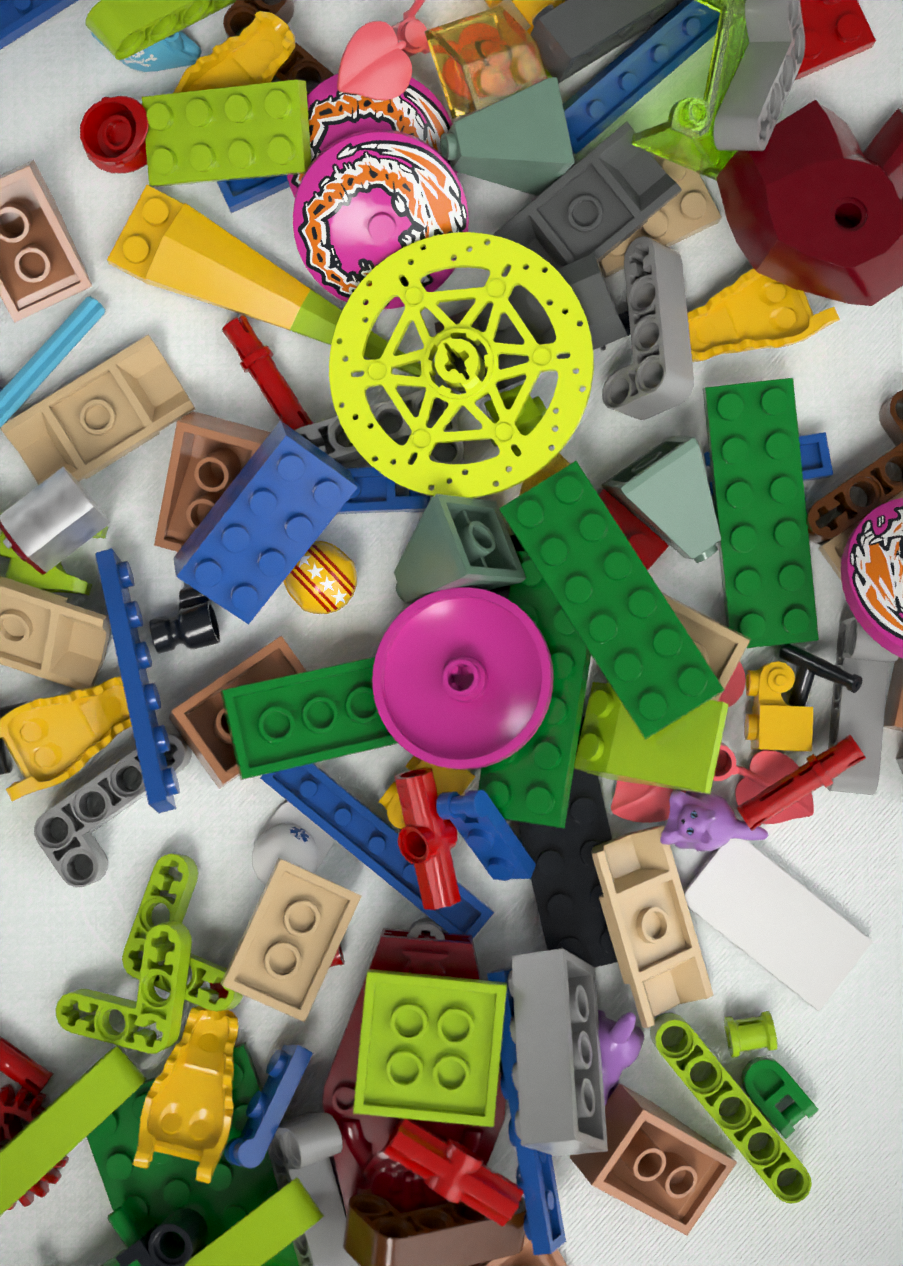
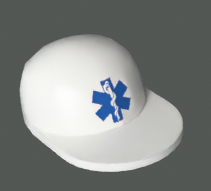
(290, 838)

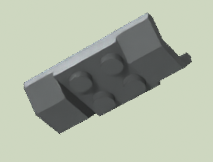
(594, 203)
(590, 289)

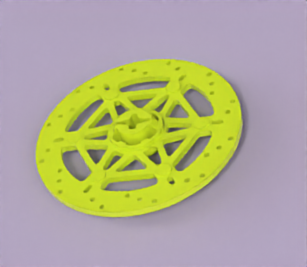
(542, 358)

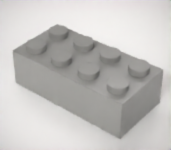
(557, 1054)

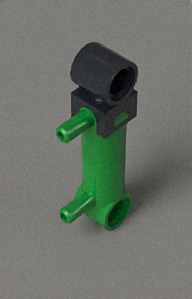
(157, 1244)

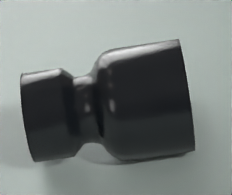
(193, 626)

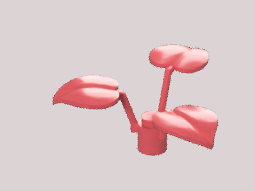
(378, 57)
(651, 803)

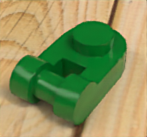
(767, 1084)

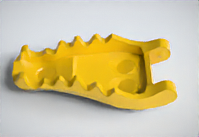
(243, 58)
(754, 316)
(61, 733)
(192, 1100)

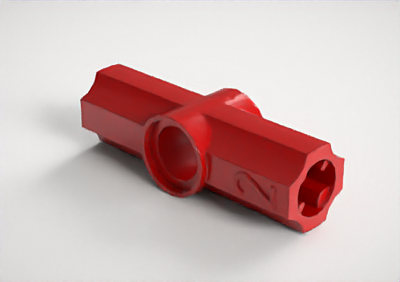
(427, 839)
(453, 1171)

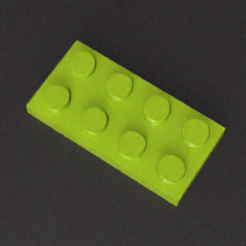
(228, 133)

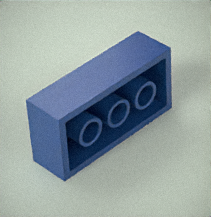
(264, 523)

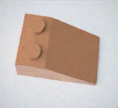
(35, 246)
(201, 467)
(203, 718)
(655, 1162)

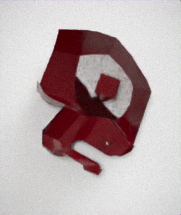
(821, 208)

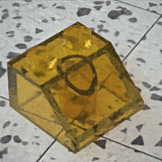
(484, 59)

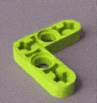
(201, 968)
(149, 1006)

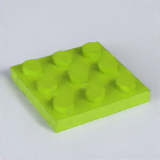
(430, 1048)

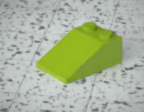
(674, 758)

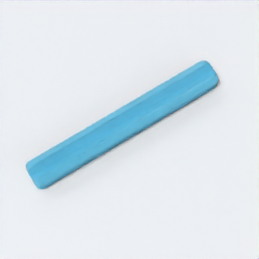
(49, 357)

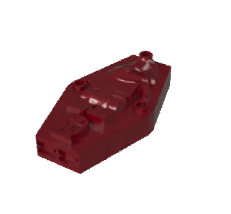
(361, 1162)

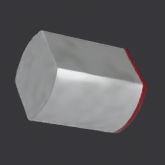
(51, 521)

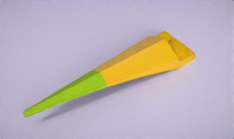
(194, 257)

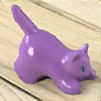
(704, 822)
(619, 1048)

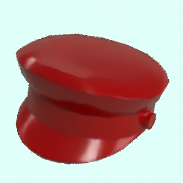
(115, 134)

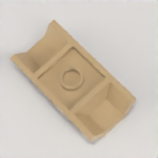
(100, 414)
(50, 636)
(650, 923)

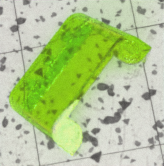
(689, 131)

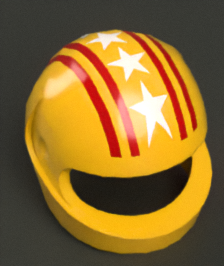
(322, 579)

